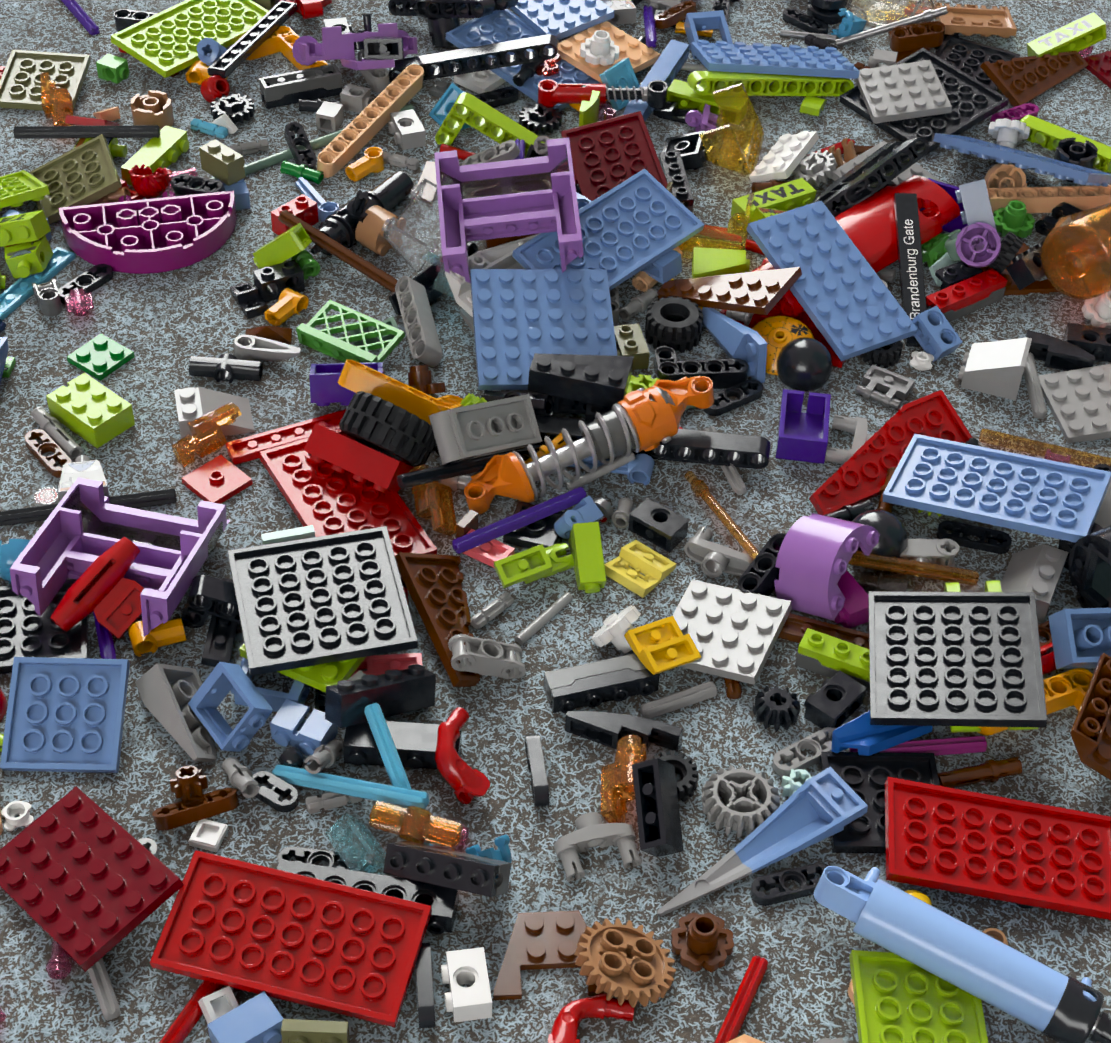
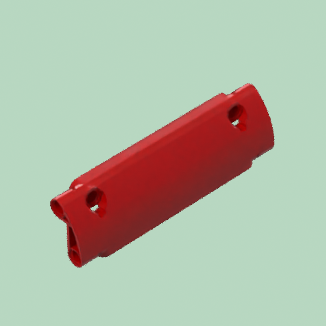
(873, 226)

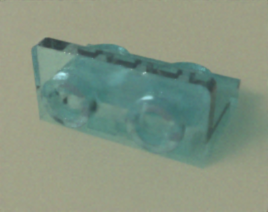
(356, 844)

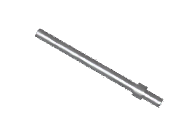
(927, 16)

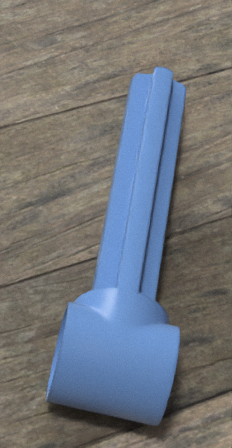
(324, 208)
(636, 470)

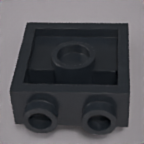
(690, 148)

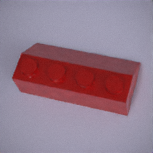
(356, 458)

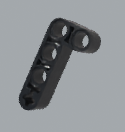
(722, 372)
(211, 597)

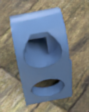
(583, 512)

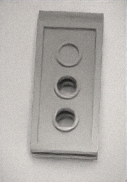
(485, 429)

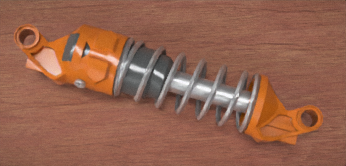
(633, 424)

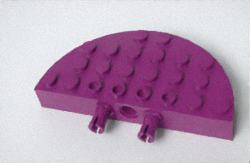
(150, 233)

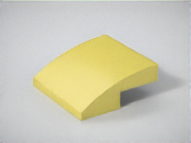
(644, 561)

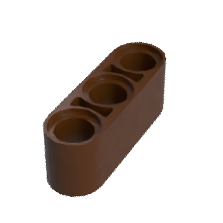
(917, 36)

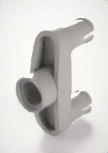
(858, 427)
(716, 557)
(594, 833)

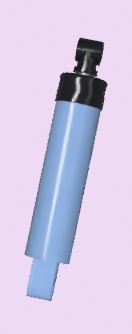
(966, 957)

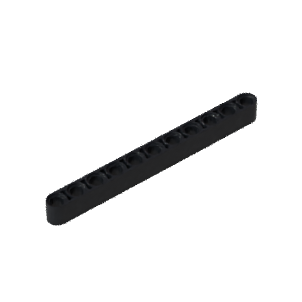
(685, 446)

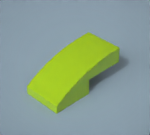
(812, 105)

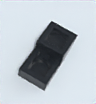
(672, 112)
(248, 299)

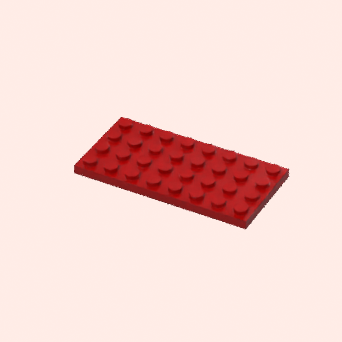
(340, 503)
(998, 848)
(293, 938)

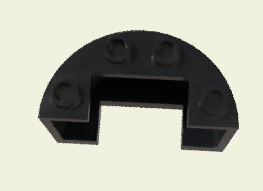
(1092, 569)

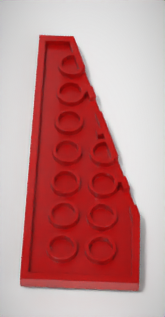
(868, 467)

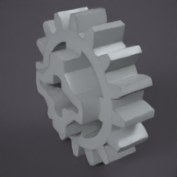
(816, 167)

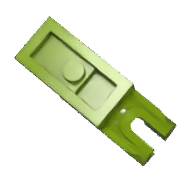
(533, 564)

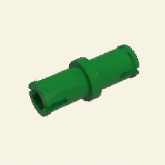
(301, 171)

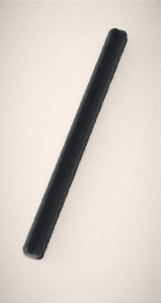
(63, 132)
(453, 469)
(135, 500)

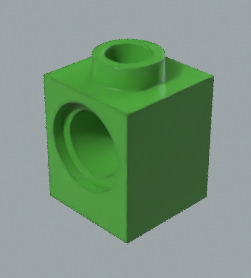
(112, 68)

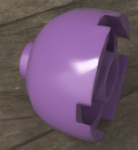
(978, 245)

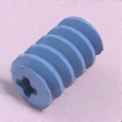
(209, 50)

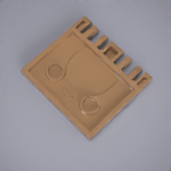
(975, 20)

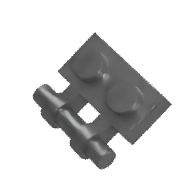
(887, 382)

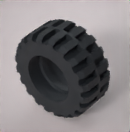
(388, 429)

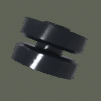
(826, 10)

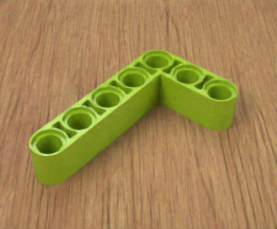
(484, 119)

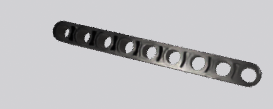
(481, 53)

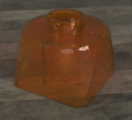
(1079, 254)

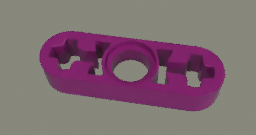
(1017, 112)

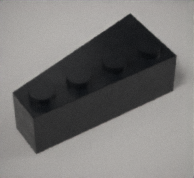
(582, 378)

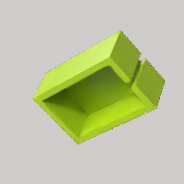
(90, 410)

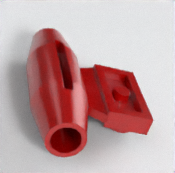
(105, 592)

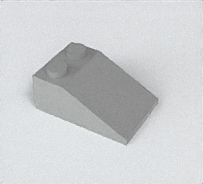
(198, 401)

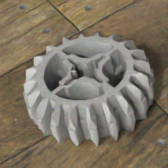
(738, 791)

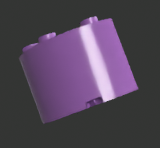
(814, 560)

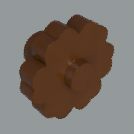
(421, 379)
(702, 942)

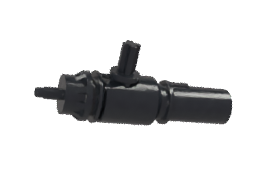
(343, 222)

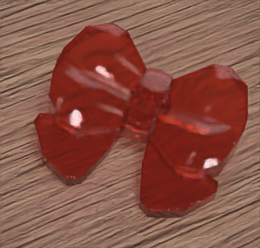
(550, 67)

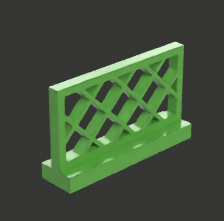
(340, 347)

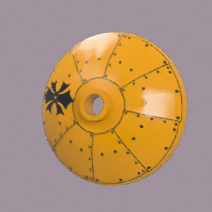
(779, 326)

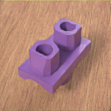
(703, 121)

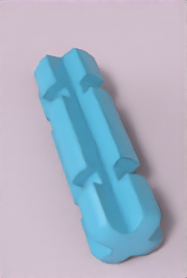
(209, 128)

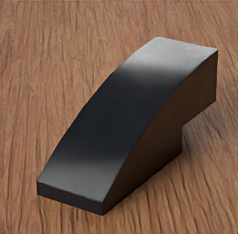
(1058, 353)

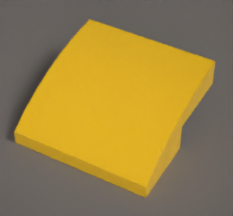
(662, 645)

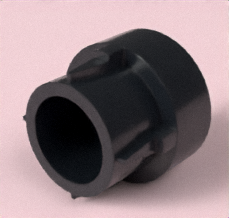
(439, 27)

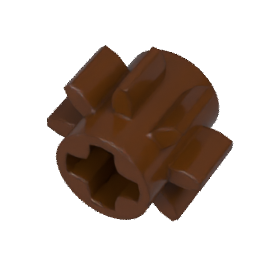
(188, 782)

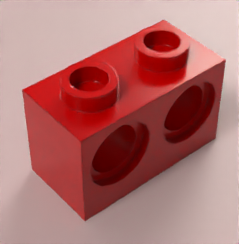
(302, 207)

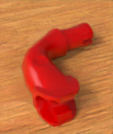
(456, 772)
(569, 1018)

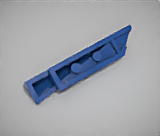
(873, 738)

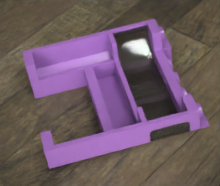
(507, 202)
(88, 525)

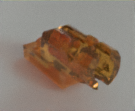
(55, 101)
(206, 434)
(435, 503)
(617, 778)

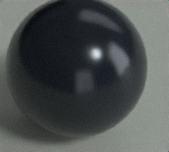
(804, 364)
(892, 533)

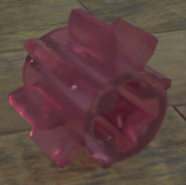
(79, 302)

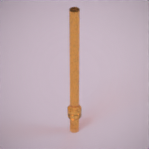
(701, 490)

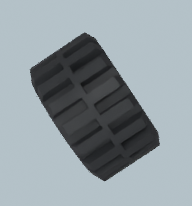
(674, 324)

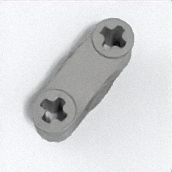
(931, 551)
(486, 657)

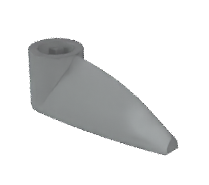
(258, 348)

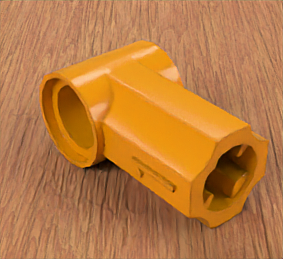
(197, 72)
(370, 163)
(287, 305)
(162, 635)

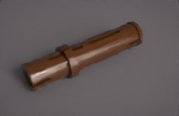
(988, 771)

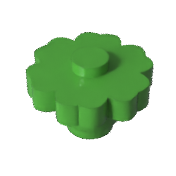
(1014, 219)

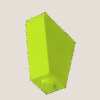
(282, 247)
(718, 262)
(588, 556)

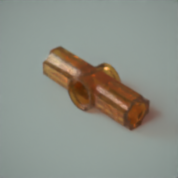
(415, 825)

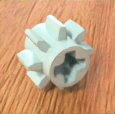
(794, 782)

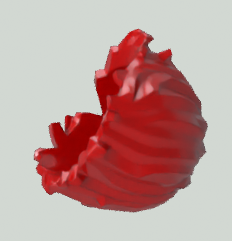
(149, 183)

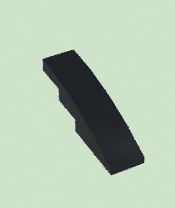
(610, 727)

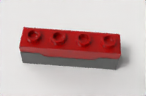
(968, 295)

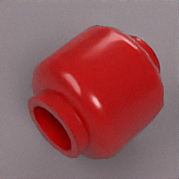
(214, 87)

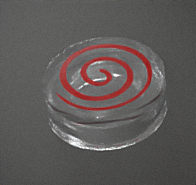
(46, 496)

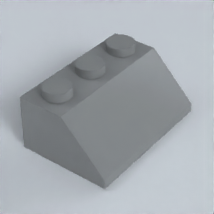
(1035, 571)

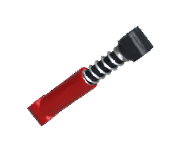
(555, 93)

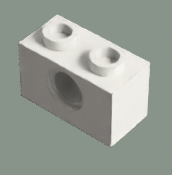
(469, 968)

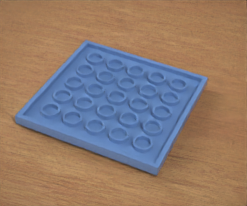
(537, 313)

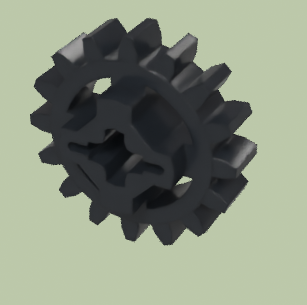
(235, 107)
(540, 118)

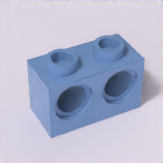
(936, 333)

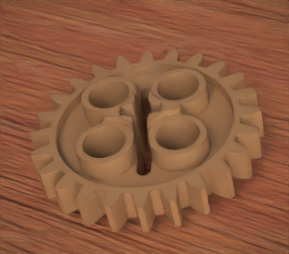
(625, 962)

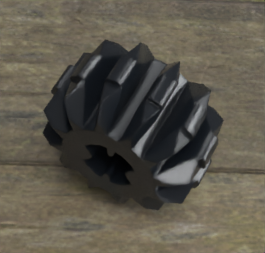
(776, 708)

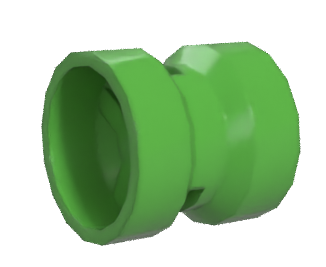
(307, 263)

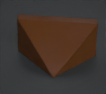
(273, 333)

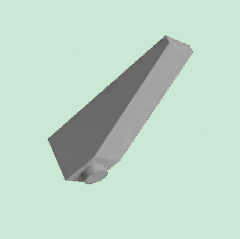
(166, 695)

